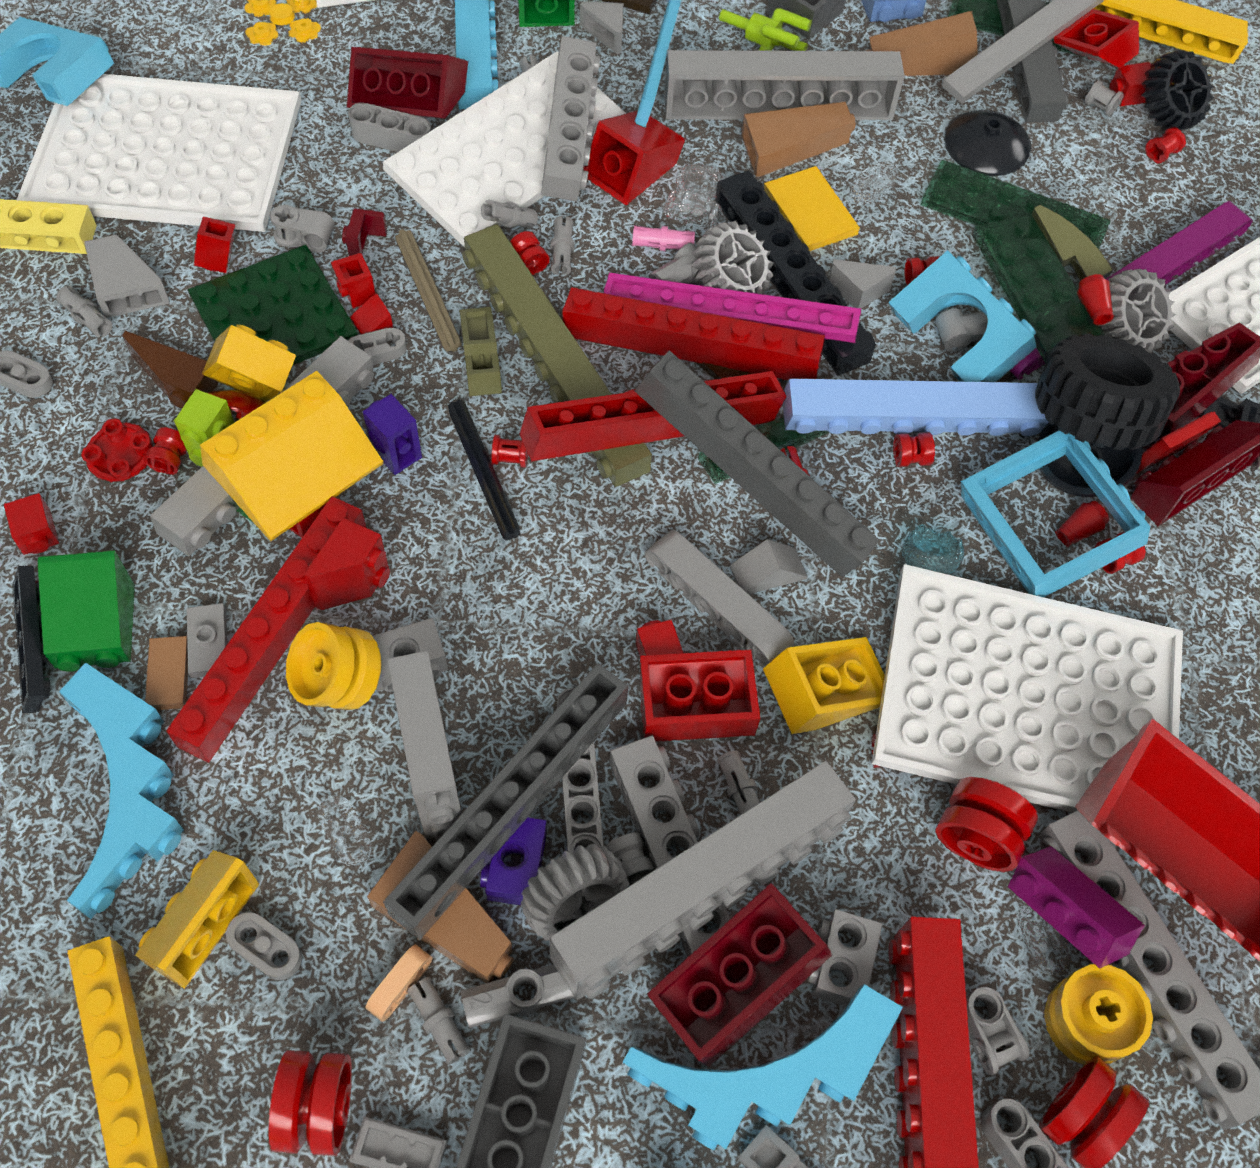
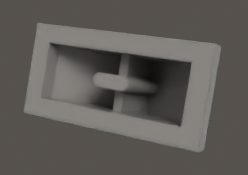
(603, 22)
(860, 281)
(768, 567)

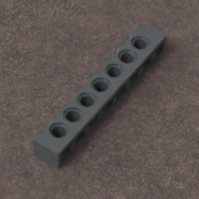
(506, 802)

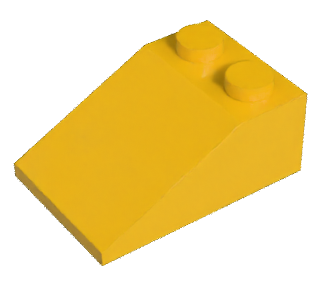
(825, 682)

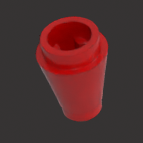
(1096, 297)
(1084, 522)

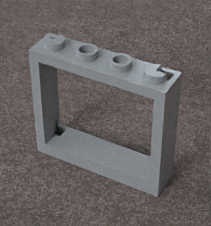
(425, 743)

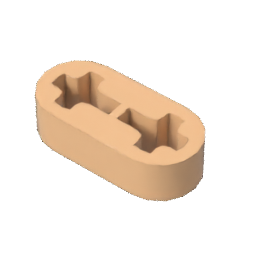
(397, 982)

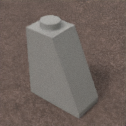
(122, 278)

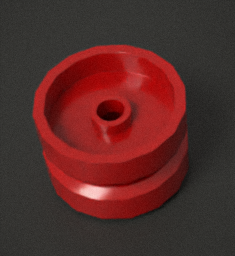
(987, 824)
(310, 1103)
(1094, 1114)

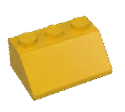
(197, 917)

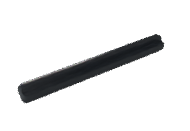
(484, 470)

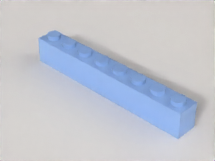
(911, 407)

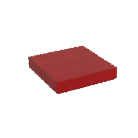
(1178, 440)

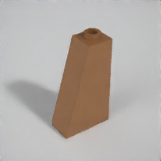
(933, 46)
(794, 134)
(462, 932)

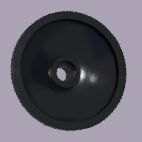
(987, 142)
(1065, 477)

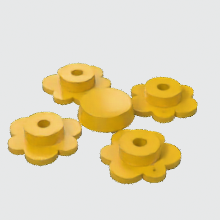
(281, 15)

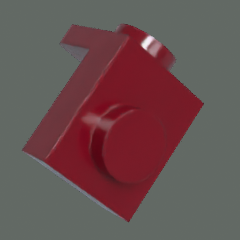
(360, 226)

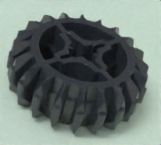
(1177, 90)

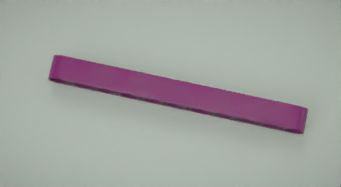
(1175, 256)

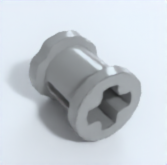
(1103, 98)

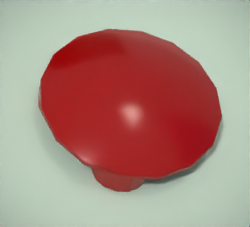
(239, 401)
(117, 451)

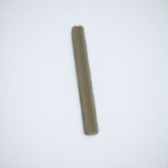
(428, 291)

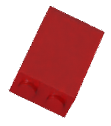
(631, 156)

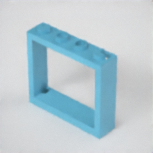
(1096, 474)

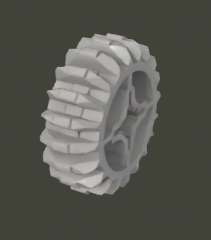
(733, 259)
(1140, 309)
(571, 888)

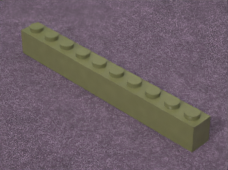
(545, 339)

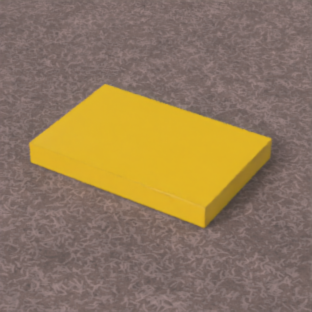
(812, 208)

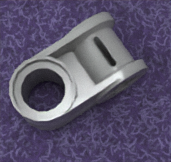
(302, 227)
(994, 1032)

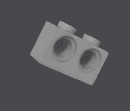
(853, 962)

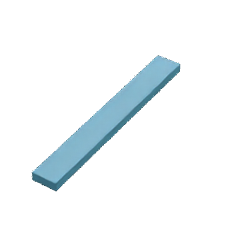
(657, 63)

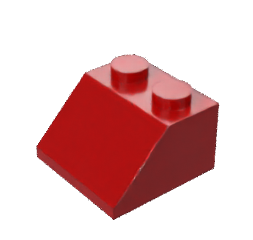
(1102, 38)
(347, 566)

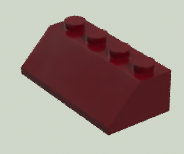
(406, 81)
(1197, 470)
(739, 975)

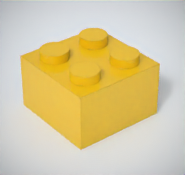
(249, 362)

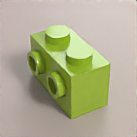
(200, 420)

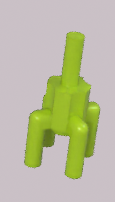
(769, 31)

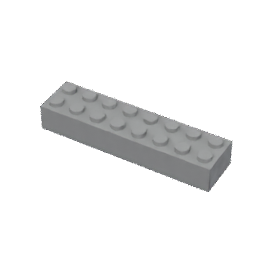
(745, 82)
(700, 881)

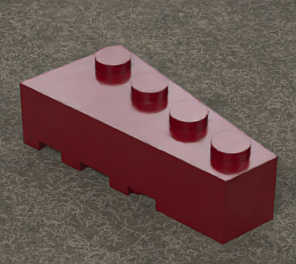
(1210, 372)

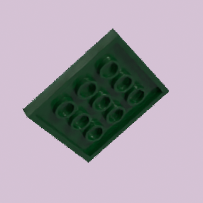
(280, 301)

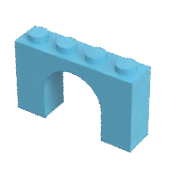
(72, 58)
(950, 284)

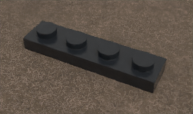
(31, 657)

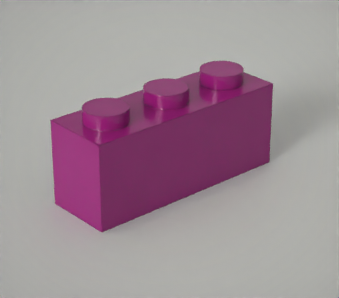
(1075, 906)

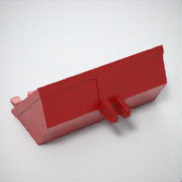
(1183, 827)

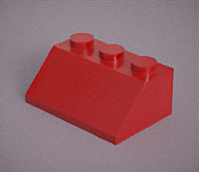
(699, 695)

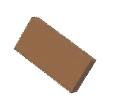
(167, 673)

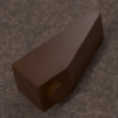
(169, 368)

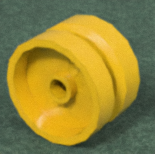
(333, 666)
(1098, 1014)

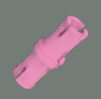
(661, 238)

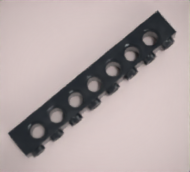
(794, 268)

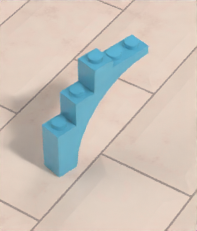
(136, 778)
(836, 1057)

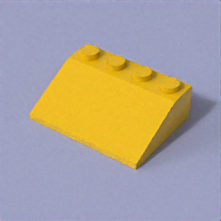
(290, 455)

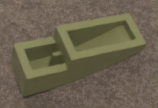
(1071, 244)
(480, 351)

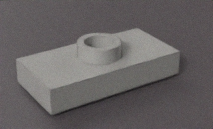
(205, 637)
(395, 1147)

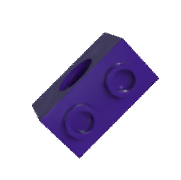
(393, 433)
(507, 883)

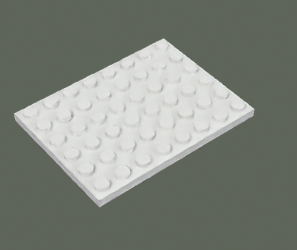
(166, 151)
(1053, 694)

